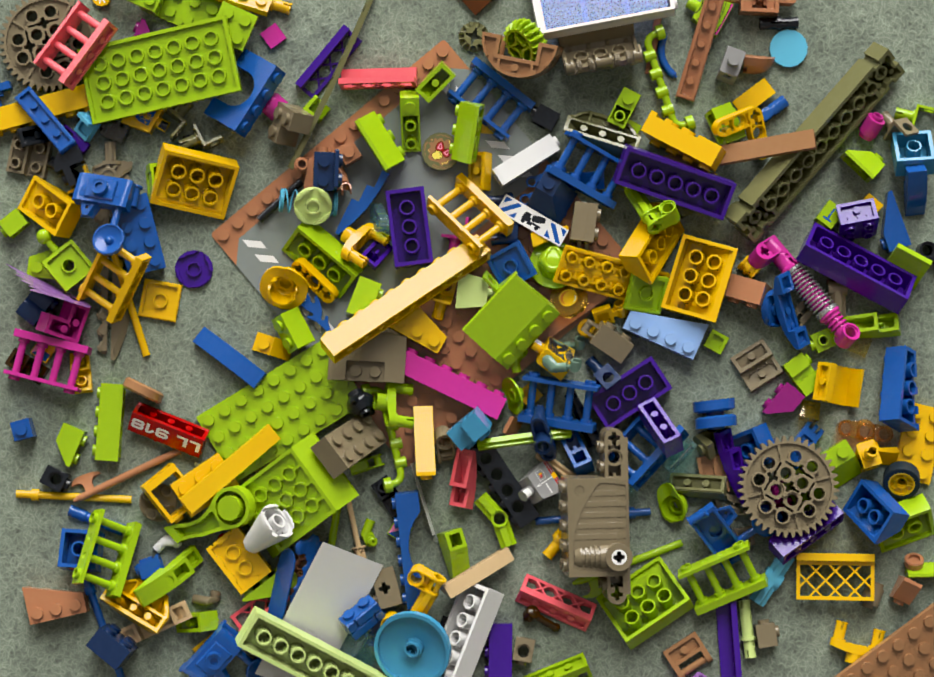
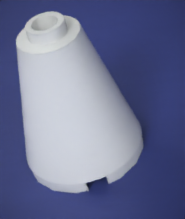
(268, 529)

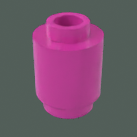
(871, 126)

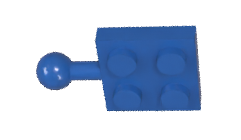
(509, 260)

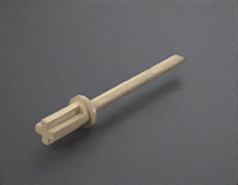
(358, 549)

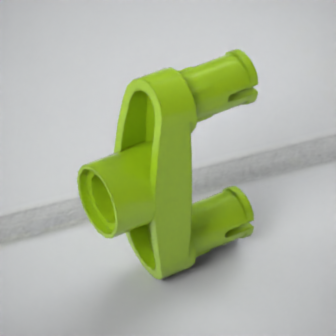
(387, 404)

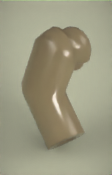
(207, 600)

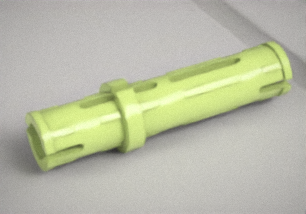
(747, 629)

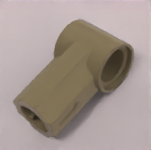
(838, 294)

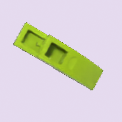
(169, 577)

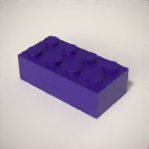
(409, 227)
(634, 388)

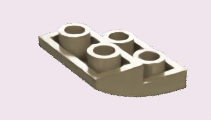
(30, 159)

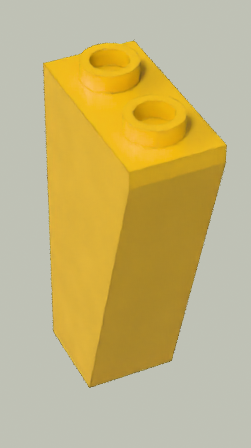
(424, 442)

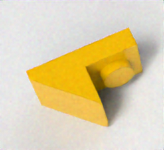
(270, 346)

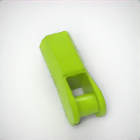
(363, 465)

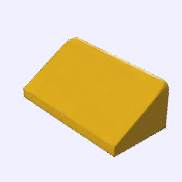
(481, 170)

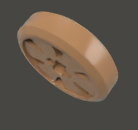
(143, 390)

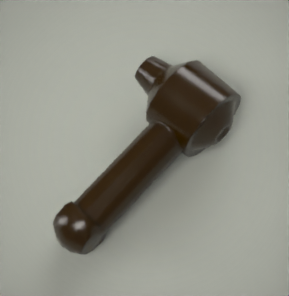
(532, 614)

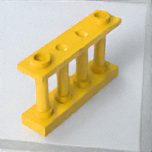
(477, 199)
(123, 294)

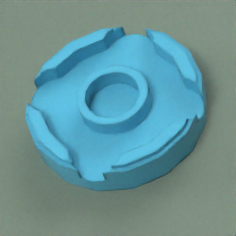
(788, 48)

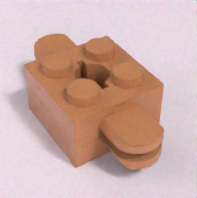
(761, 7)

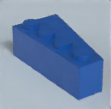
(898, 389)

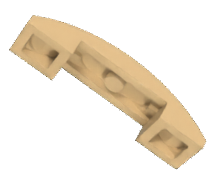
(177, 614)

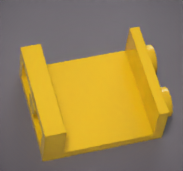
(838, 384)

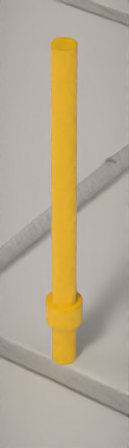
(133, 313)
(36, 495)

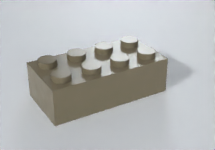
(348, 444)

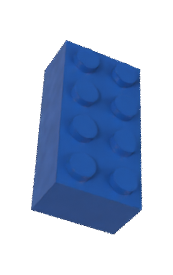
(141, 234)

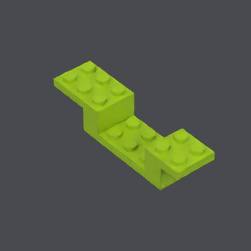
(187, 11)

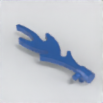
(316, 310)

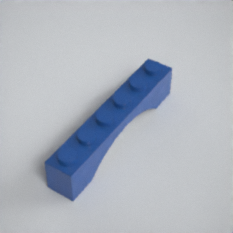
(407, 510)

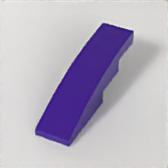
(730, 457)

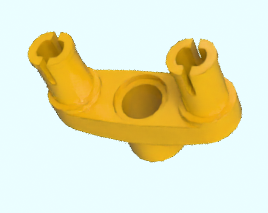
(356, 239)
(852, 650)

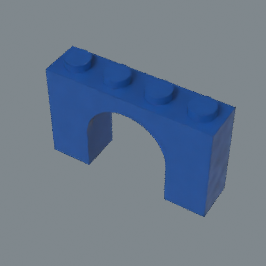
(243, 116)

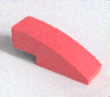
(463, 479)

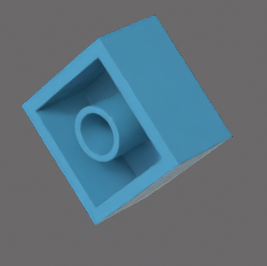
(912, 151)

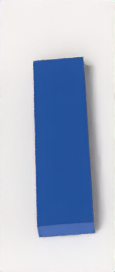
(45, 120)

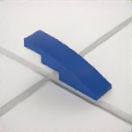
(357, 209)
(229, 357)

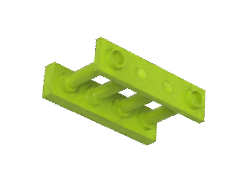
(124, 549)
(723, 596)

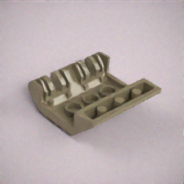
(600, 50)

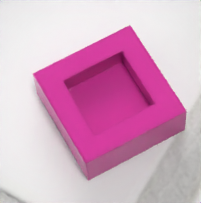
(273, 36)

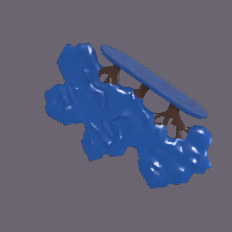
(285, 571)

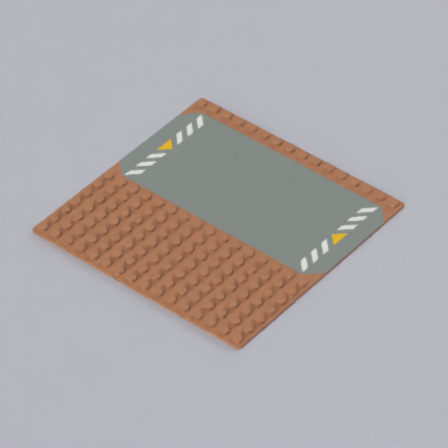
(259, 245)

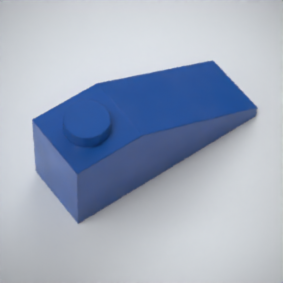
(893, 227)
(577, 454)

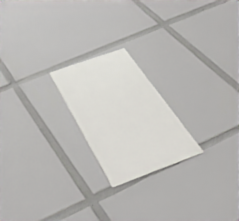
(328, 590)

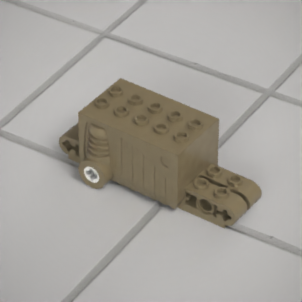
(597, 520)

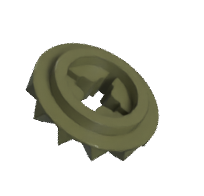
(465, 40)

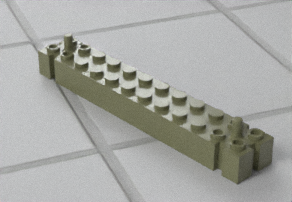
(833, 123)

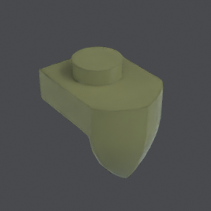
(705, 445)

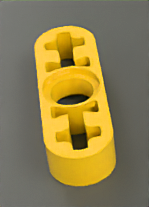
(322, 293)

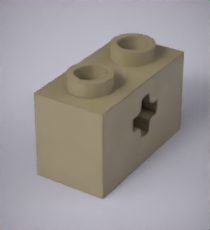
(393, 596)

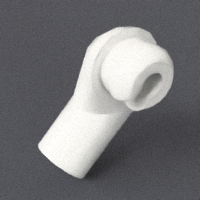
(165, 541)

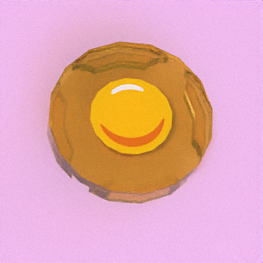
(569, 301)

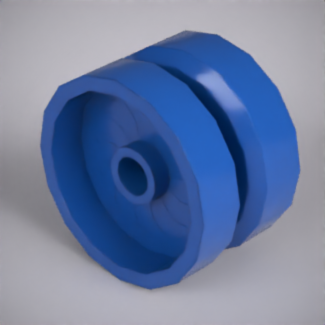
(715, 414)

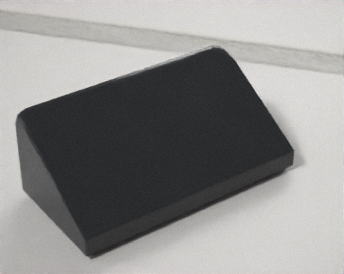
(31, 136)

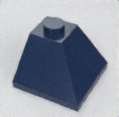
(552, 198)

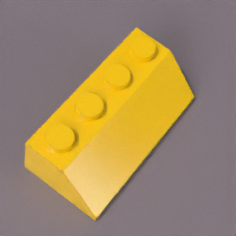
(647, 253)

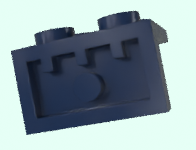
(326, 170)

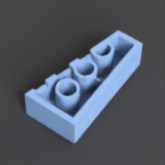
(669, 333)

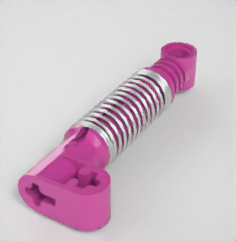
(807, 287)

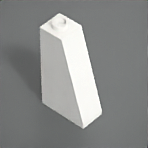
(526, 160)

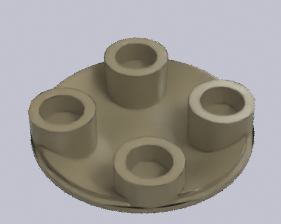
(165, 496)

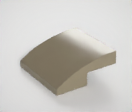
(757, 365)

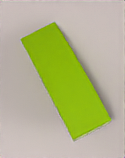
(876, 326)

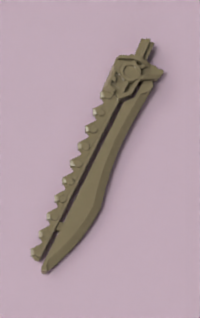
(118, 169)

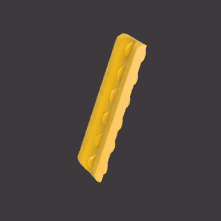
(594, 272)

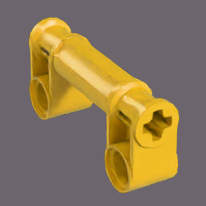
(425, 584)

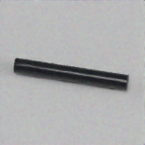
(274, 205)

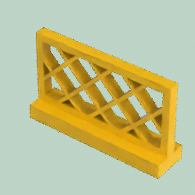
(840, 560)

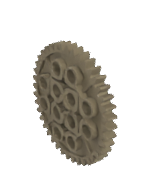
(21, 26)
(780, 454)

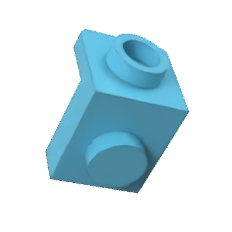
(85, 127)

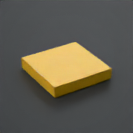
(160, 300)

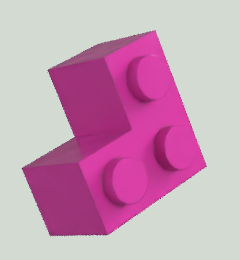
(68, 324)

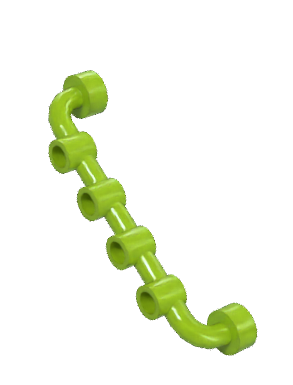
(656, 74)
(395, 444)

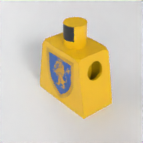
(147, 122)

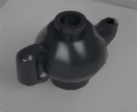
(360, 403)

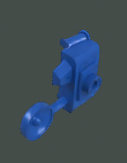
(109, 194)
(715, 528)
(217, 654)

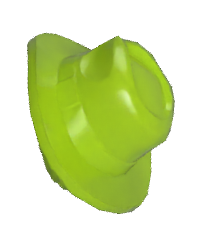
(545, 261)

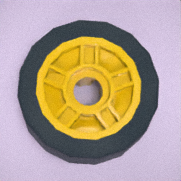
(892, 480)

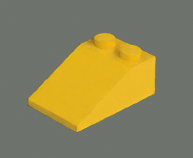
(50, 207)

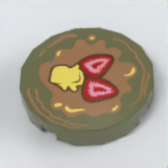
(436, 151)

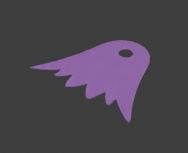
(47, 289)

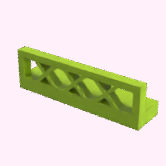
(567, 668)

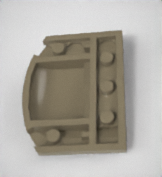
(375, 361)

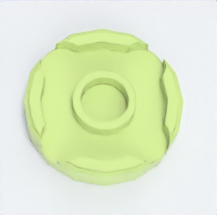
(312, 205)

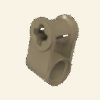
(444, 447)

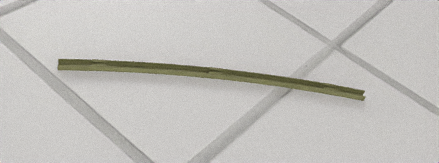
(334, 78)

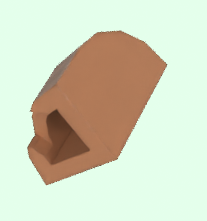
(757, 64)

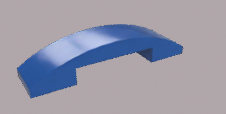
(786, 313)

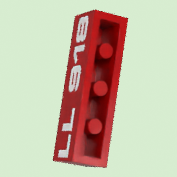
(168, 429)

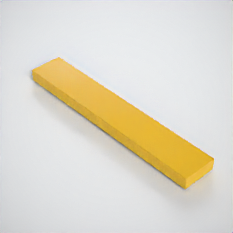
(229, 468)

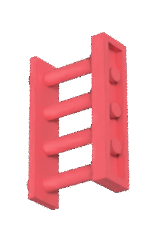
(86, 56)

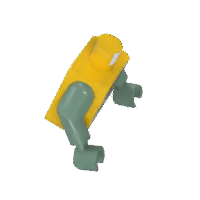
(558, 356)

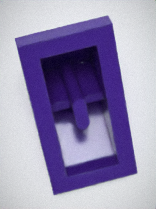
(376, 253)

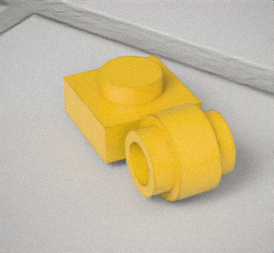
(607, 313)

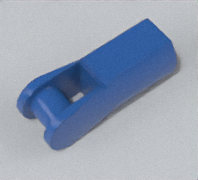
(774, 108)

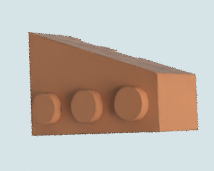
(746, 291)
(52, 604)

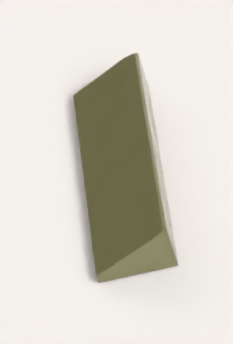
(699, 485)

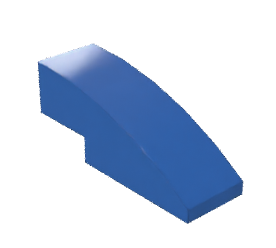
(915, 190)

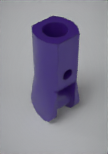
(84, 146)

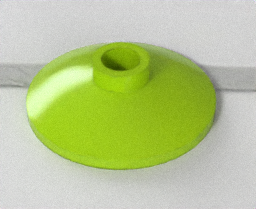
(514, 395)

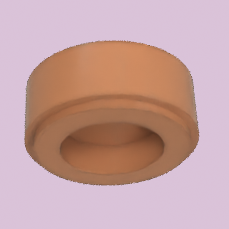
(914, 561)

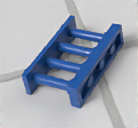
(508, 92)
(573, 179)
(566, 421)
(649, 463)

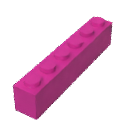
(453, 385)

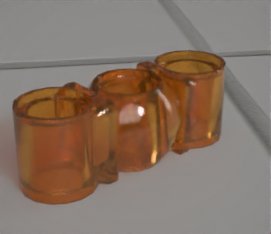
(854, 431)

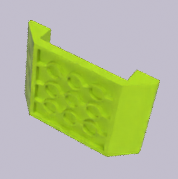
(302, 488)

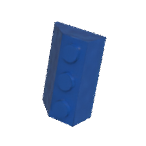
(875, 511)

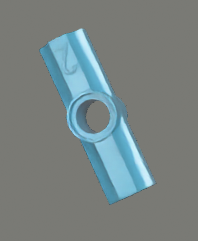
(775, 575)

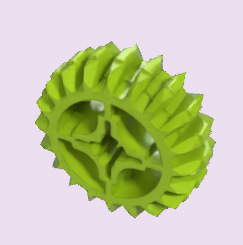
(523, 39)

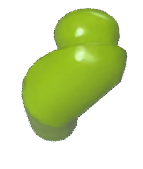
(367, 534)

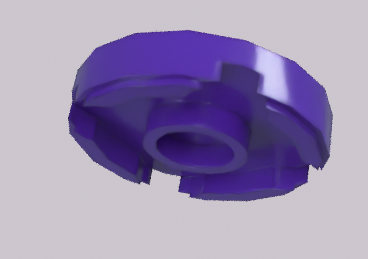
(199, 270)

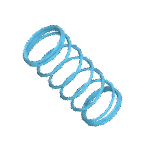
(281, 201)

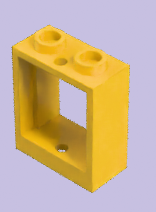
(153, 482)

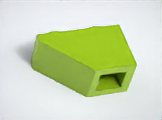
(623, 108)
(69, 443)

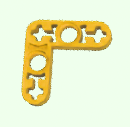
(746, 122)

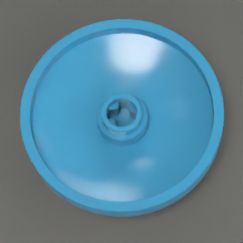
(412, 646)

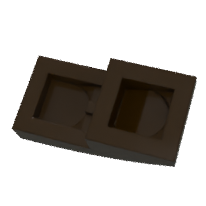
(27, 365)

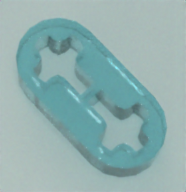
(379, 217)

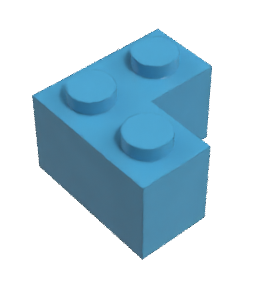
(470, 429)

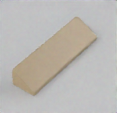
(477, 572)

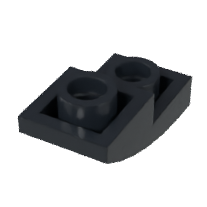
(386, 498)

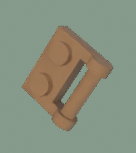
(684, 650)

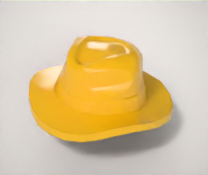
(283, 287)

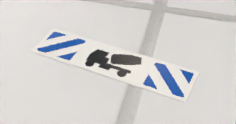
(533, 220)

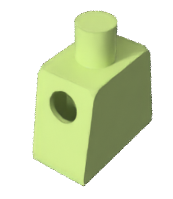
(472, 292)

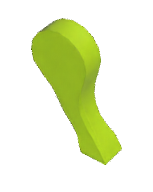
(229, 509)

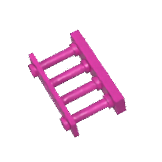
(61, 347)

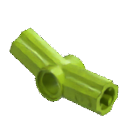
(490, 509)

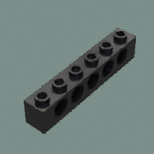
(529, 512)

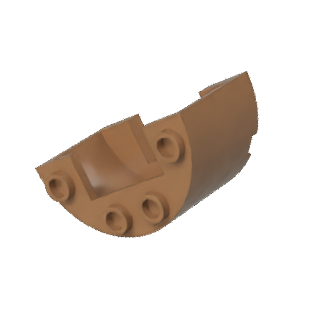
(494, 50)

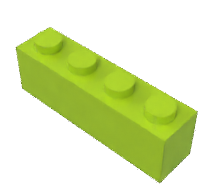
(110, 422)

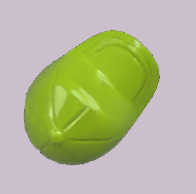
(666, 497)

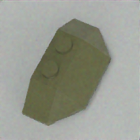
(601, 133)

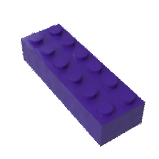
(674, 182)
(856, 268)

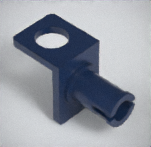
(602, 373)

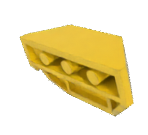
(149, 617)

